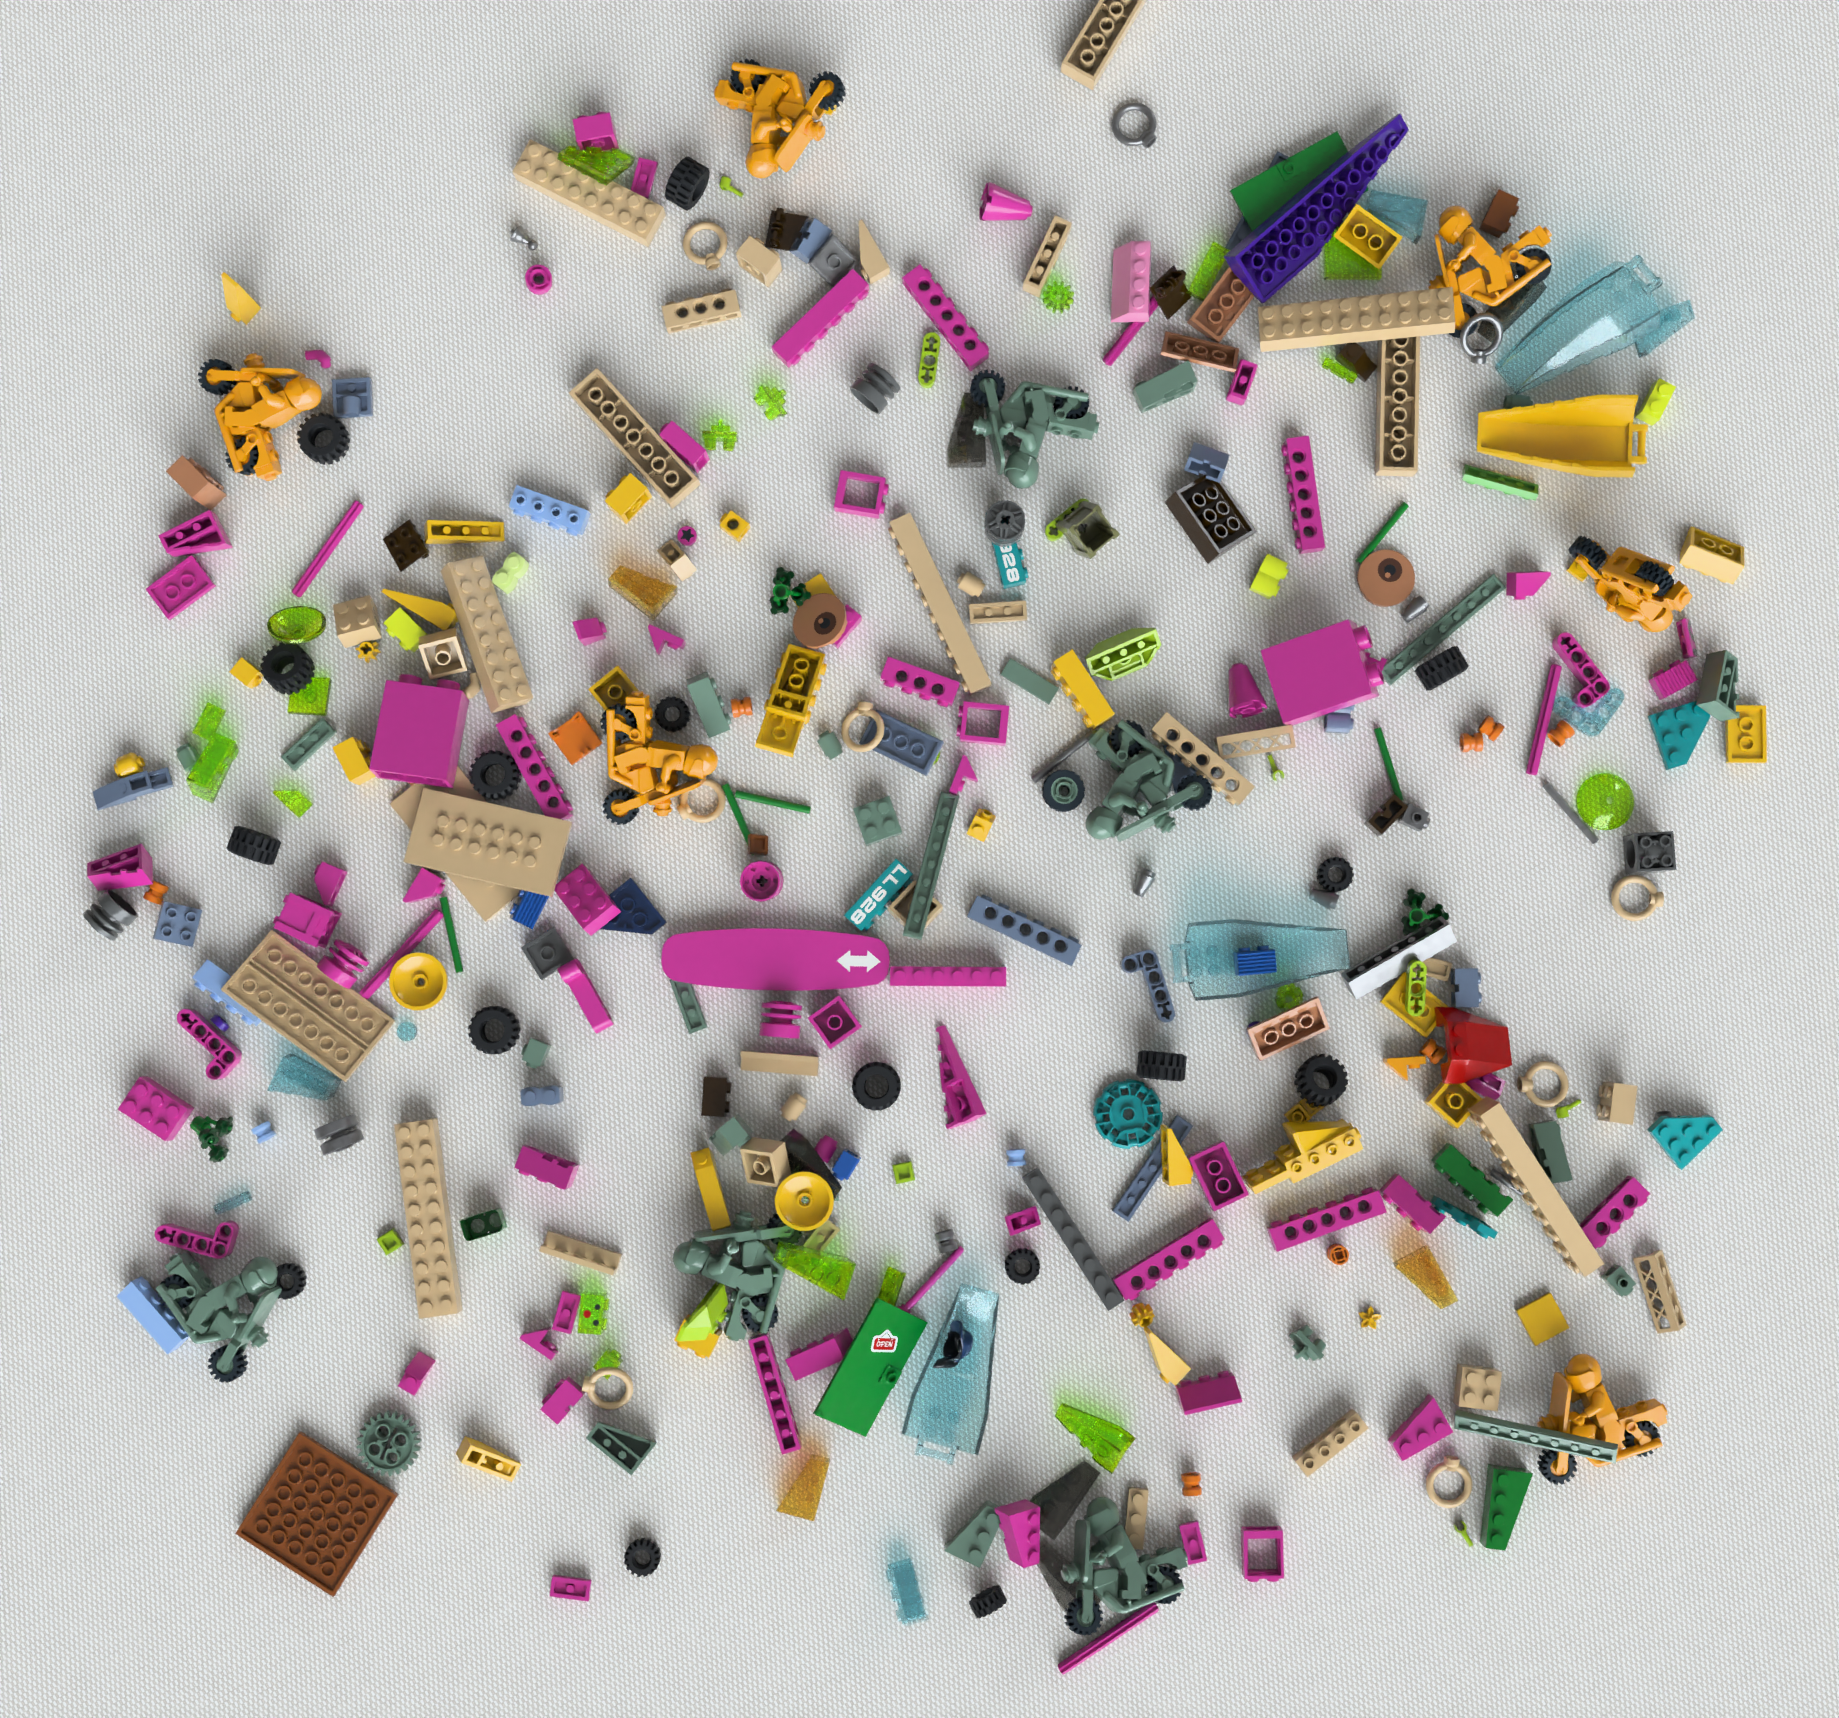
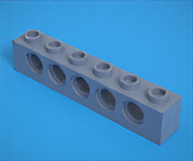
(1066, 956)

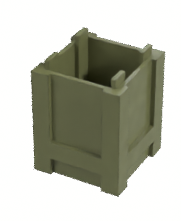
(1096, 533)

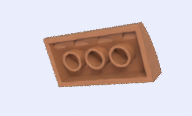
(1221, 307)
(1200, 351)
(1287, 1028)

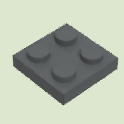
(547, 953)

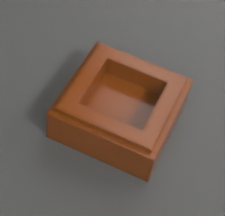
(757, 844)

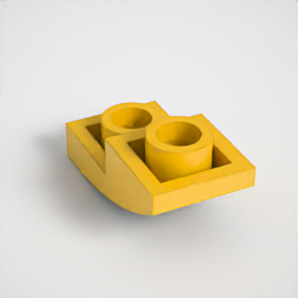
(1302, 1111)

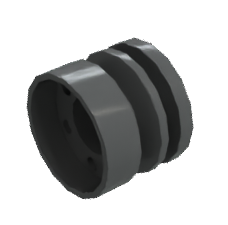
(877, 385)
(1004, 534)
(112, 912)

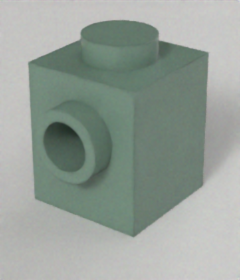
(535, 1053)
(1618, 1280)

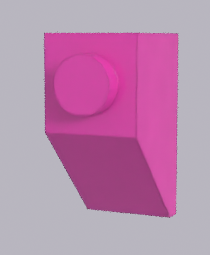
(1525, 583)
(590, 630)
(329, 881)
(424, 887)

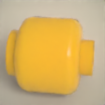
(128, 765)

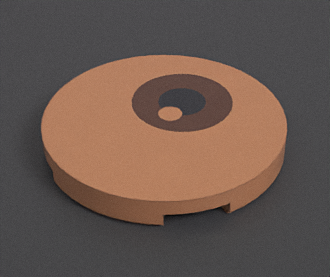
(1386, 578)
(820, 621)

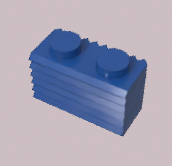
(528, 908)
(1254, 961)
(845, 1164)

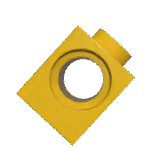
(737, 533)
(247, 673)

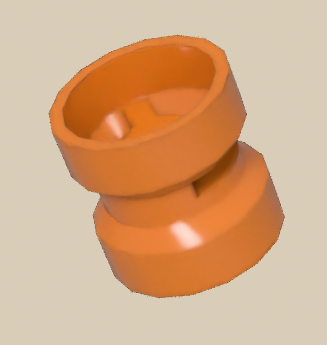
(741, 707)
(1490, 728)
(1560, 733)
(1470, 742)
(156, 892)
(1432, 1051)
(1334, 1252)
(1191, 1484)

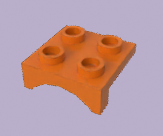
(575, 738)

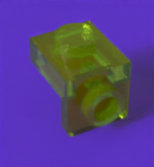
(610, 1358)

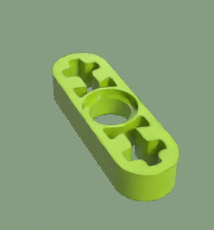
(932, 374)
(1052, 525)
(1409, 982)

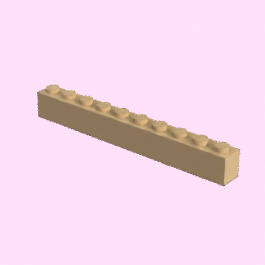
(939, 603)

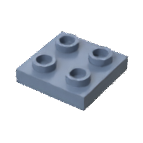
(352, 397)
(177, 924)

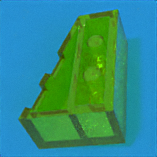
(212, 767)

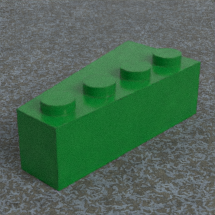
(1471, 1181)

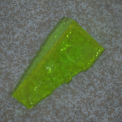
(1103, 1439)

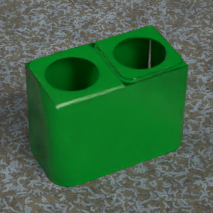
(470, 1235)

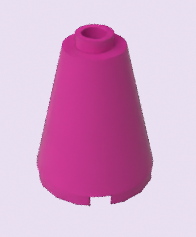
(1003, 205)
(1244, 693)

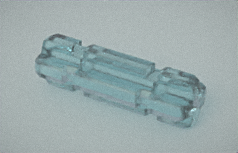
(232, 1202)

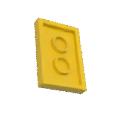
(1747, 735)
(1395, 1002)

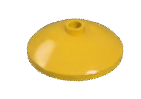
(405, 981)
(804, 1215)

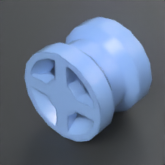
(263, 1132)
(1016, 1157)

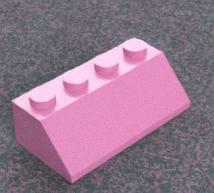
(1131, 282)

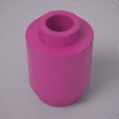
(825, 1148)

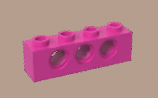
(894, 666)
(1601, 1213)

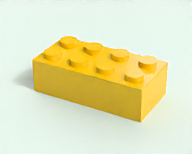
(1082, 690)

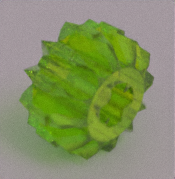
(1051, 294)

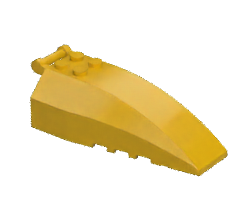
(1568, 436)

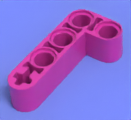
(1577, 669)
(586, 995)
(207, 1041)
(195, 1237)

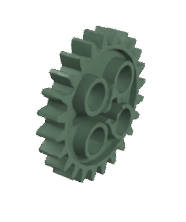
(404, 1451)

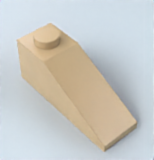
(872, 261)

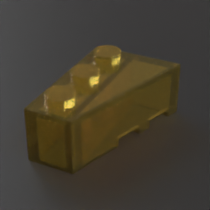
(641, 591)
(1426, 1274)
(805, 1492)

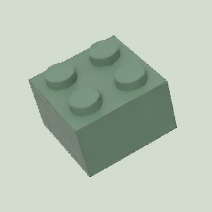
(877, 821)

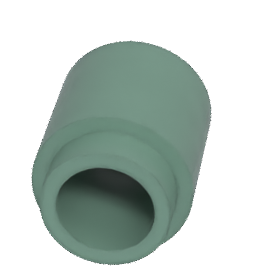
(1516, 400)
(830, 744)
(187, 756)

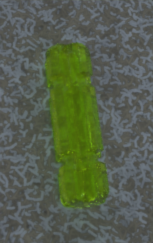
(1339, 370)

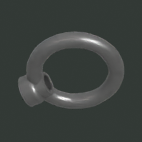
(1147, 138)
(1479, 355)

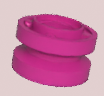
(538, 288)

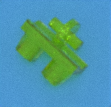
(766, 395)
(718, 434)
(209, 721)

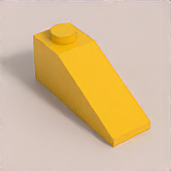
(1175, 1165)
(1165, 1359)
(487, 1459)

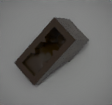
(1356, 360)

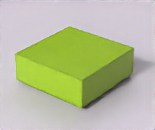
(903, 1172)
(390, 1241)

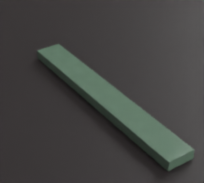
(1442, 629)
(931, 865)
(1536, 1436)

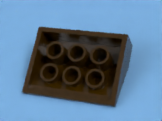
(1210, 517)

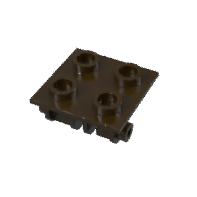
(784, 229)
(1170, 291)
(406, 545)

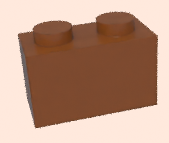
(1499, 213)

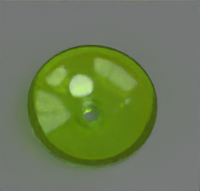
(296, 624)
(1593, 806)

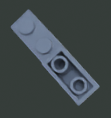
(133, 786)

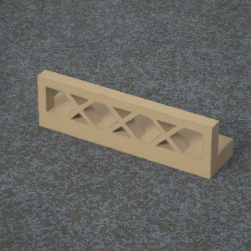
(1252, 735)
(779, 1063)
(581, 1253)
(1666, 1292)

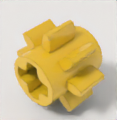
(371, 654)
(1141, 1314)

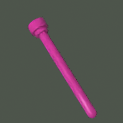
(932, 1280)

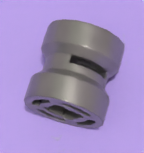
(948, 1245)

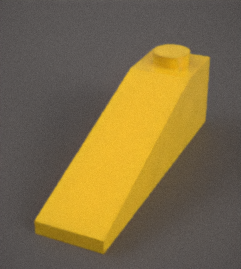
(238, 301)
(462, 532)
(433, 611)
(711, 1188)

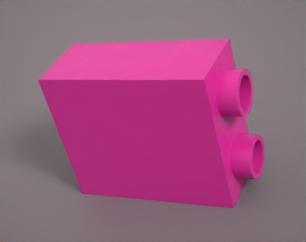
(1322, 672)
(419, 732)

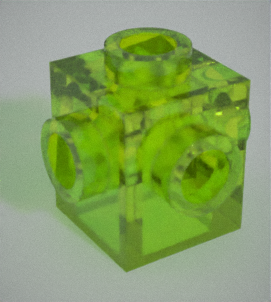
(1288, 991)

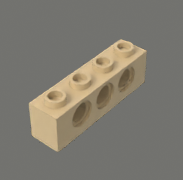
(1047, 256)
(709, 316)
(1330, 1442)

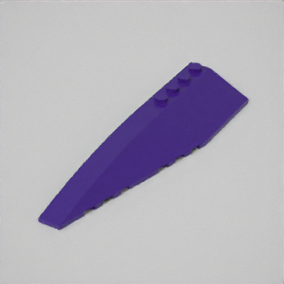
(1306, 222)

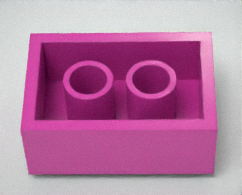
(586, 899)
(156, 1108)
(1217, 1175)

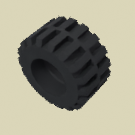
(687, 183)
(310, 431)
(278, 659)
(1441, 668)
(479, 771)
(253, 845)
(478, 1024)
(1161, 1065)
(1330, 1069)
(864, 1098)

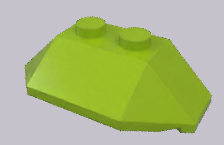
(1123, 653)
(706, 1315)

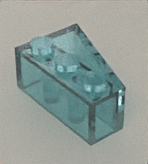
(1398, 212)
(1671, 321)
(304, 1079)
(906, 1592)

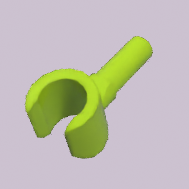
(725, 185)
(1274, 768)
(1562, 1112)
(1463, 1532)

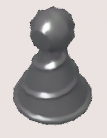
(518, 235)

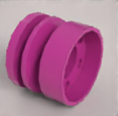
(750, 881)
(343, 963)
(780, 1020)

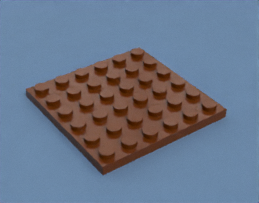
(317, 1514)

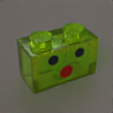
(592, 1313)

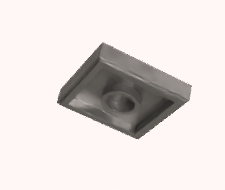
(833, 261)

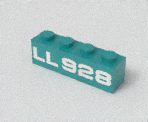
(1010, 564)
(878, 895)

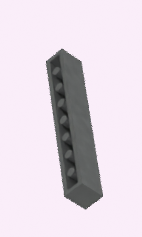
(1073, 1239)

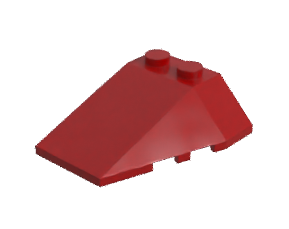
(1472, 1045)

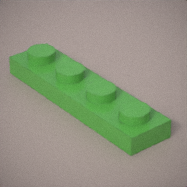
(1500, 482)

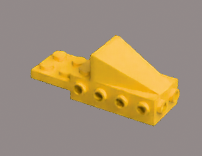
(791, 699)
(1307, 1142)

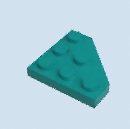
(1678, 732)
(1684, 1136)
(1463, 1218)

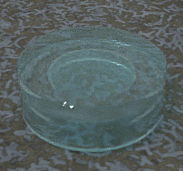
(406, 1031)

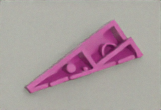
(961, 1097)

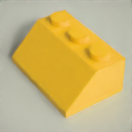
(1367, 236)
(1712, 555)

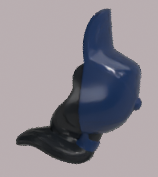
(956, 1346)

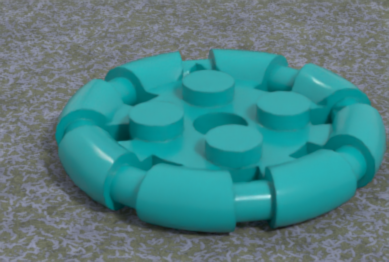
(1116, 1110)

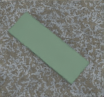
(1029, 681)
(308, 744)
(689, 1006)

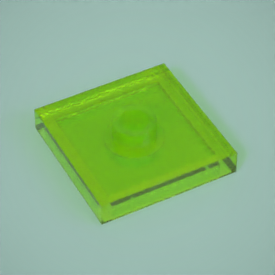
(313, 699)

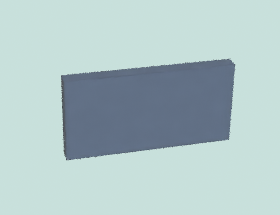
(904, 744)

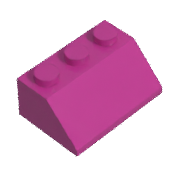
(1208, 1392)

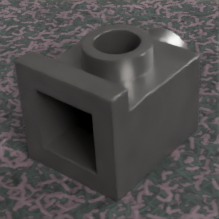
(1407, 818)

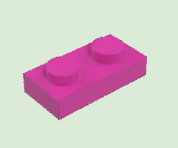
(644, 177)
(566, 1312)
(1192, 1542)
(570, 1588)

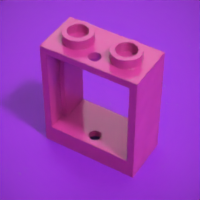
(684, 446)
(839, 505)
(961, 729)
(1262, 1532)

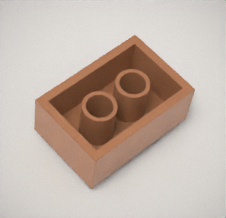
(197, 482)

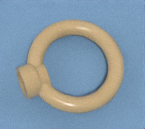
(711, 260)
(864, 709)
(686, 812)
(1656, 898)
(1525, 1084)
(589, 1386)
(1450, 1463)

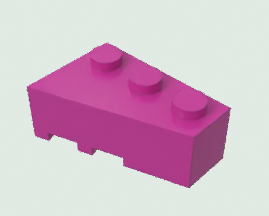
(196, 536)
(122, 869)
(546, 1167)
(1411, 1204)
(819, 1354)
(1420, 1430)
(1021, 1531)

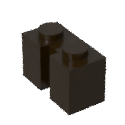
(1391, 810)
(715, 1096)

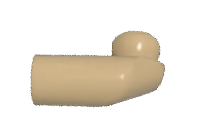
(474, 686)

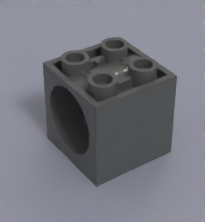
(1649, 852)

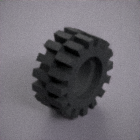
(672, 725)
(1346, 874)
(1017, 1277)
(299, 1280)
(633, 1565)
(987, 1601)

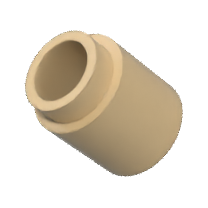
(970, 584)
(793, 1107)

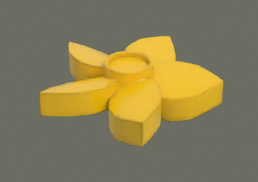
(1369, 1318)

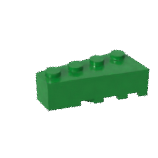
(1502, 1503)

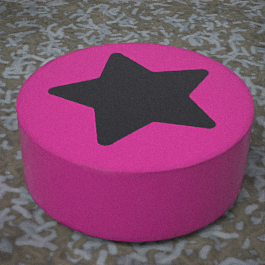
(687, 536)

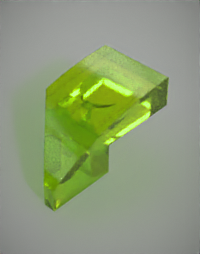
(294, 801)

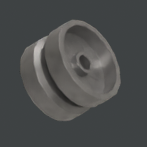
(339, 1136)

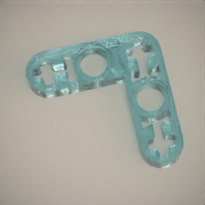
(1594, 717)

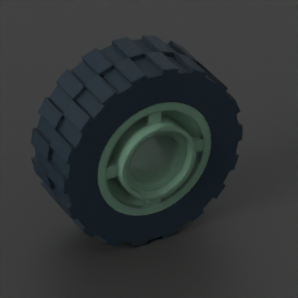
(1075, 790)

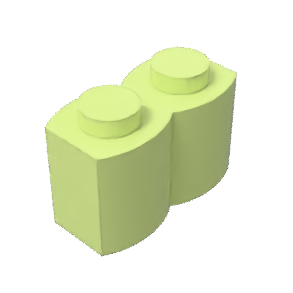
(513, 569)

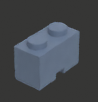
(812, 238)
(1207, 462)
(1466, 987)

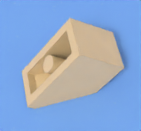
(677, 560)

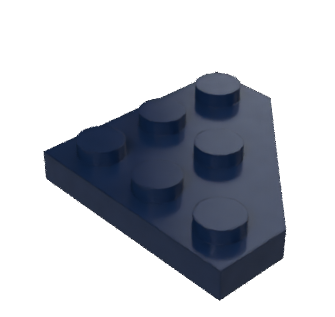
(636, 913)

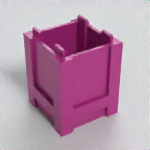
(307, 920)

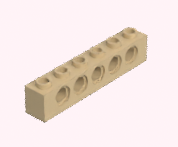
(1198, 748)

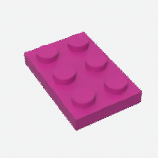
(180, 587)

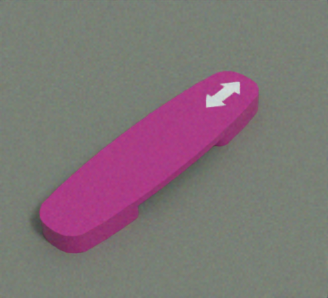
(775, 959)

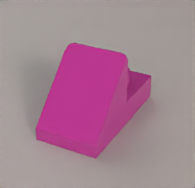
(660, 637)
(964, 770)
(1022, 1220)
(535, 1340)
(416, 1373)

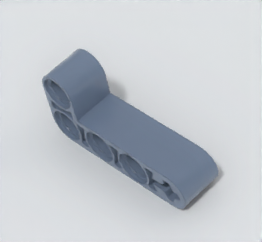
(1152, 987)

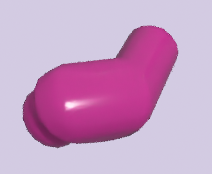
(319, 355)

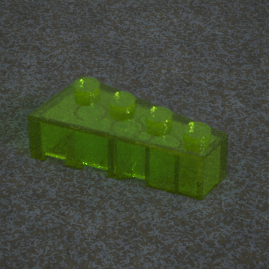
(821, 1268)

